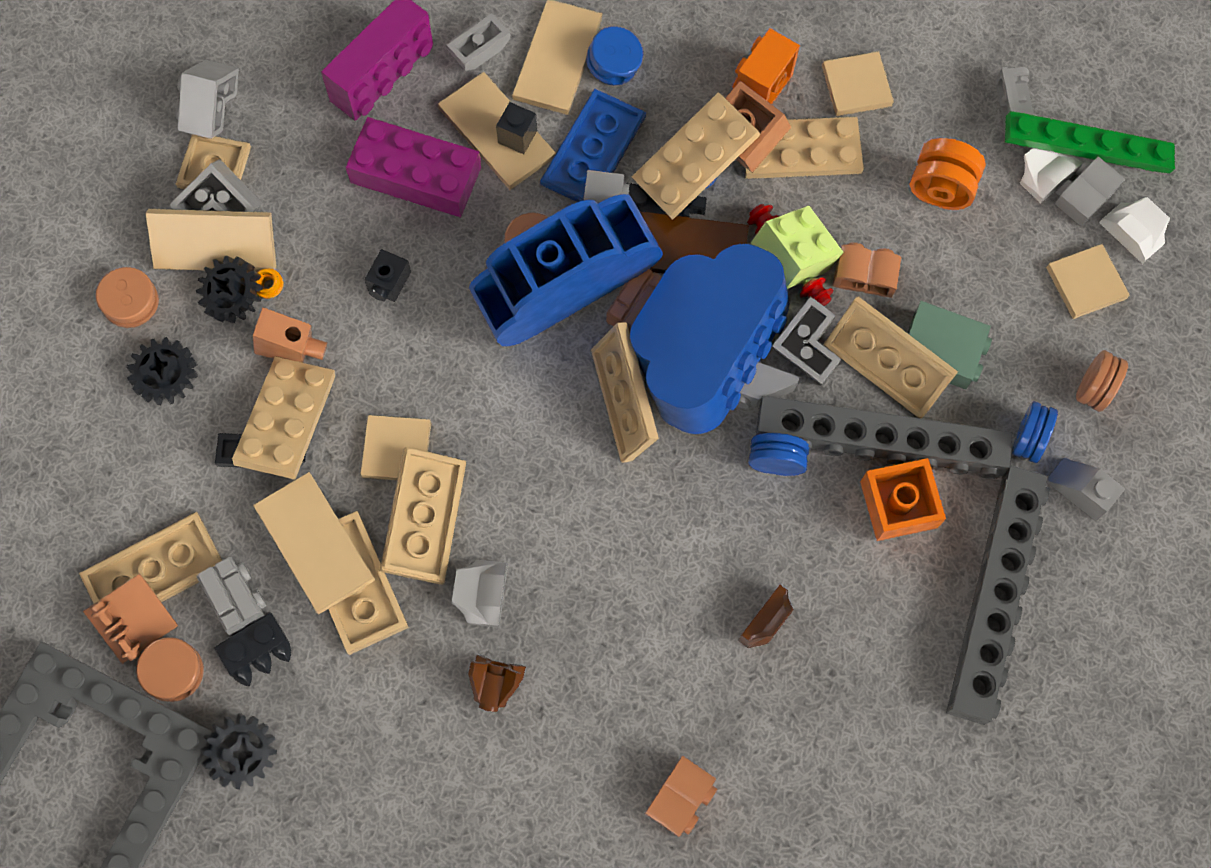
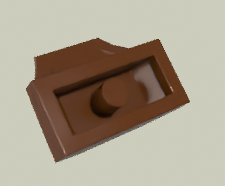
(768, 619)

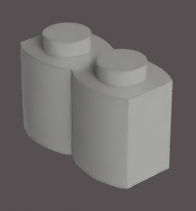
(1089, 190)

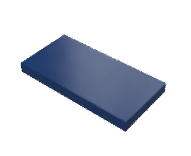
(593, 143)

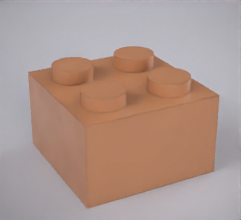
(764, 117)

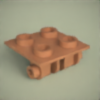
(130, 618)

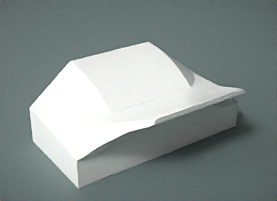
(1047, 172)
(1138, 227)

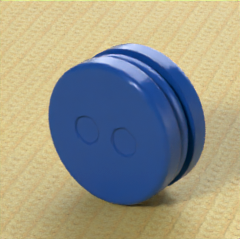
(614, 55)
(1034, 432)
(778, 454)

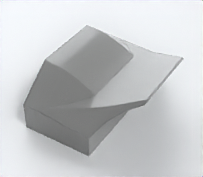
(479, 42)
(480, 592)

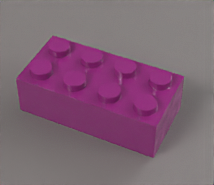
(378, 58)
(413, 167)

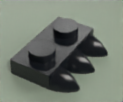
(253, 647)

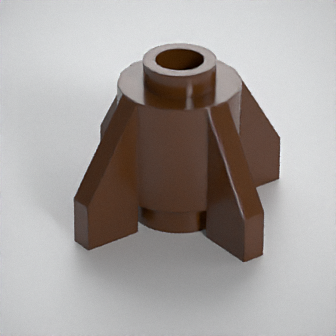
(494, 682)

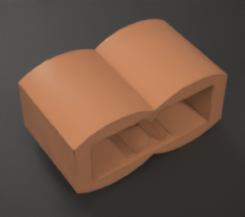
(867, 270)
(681, 796)

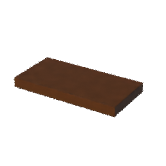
(691, 237)

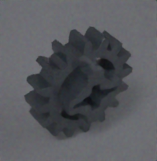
(242, 283)
(148, 371)
(224, 750)

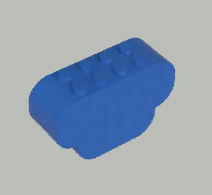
(563, 266)
(708, 332)

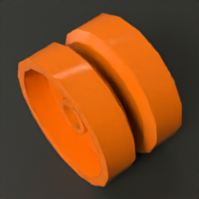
(947, 173)

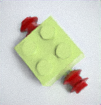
(800, 245)

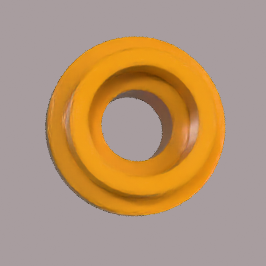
(270, 274)

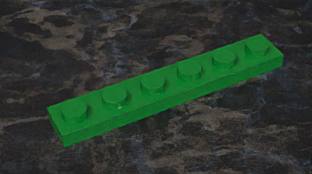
(1089, 142)

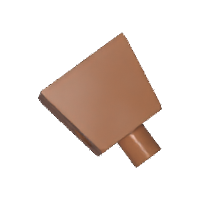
(275, 335)

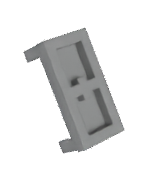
(1013, 91)

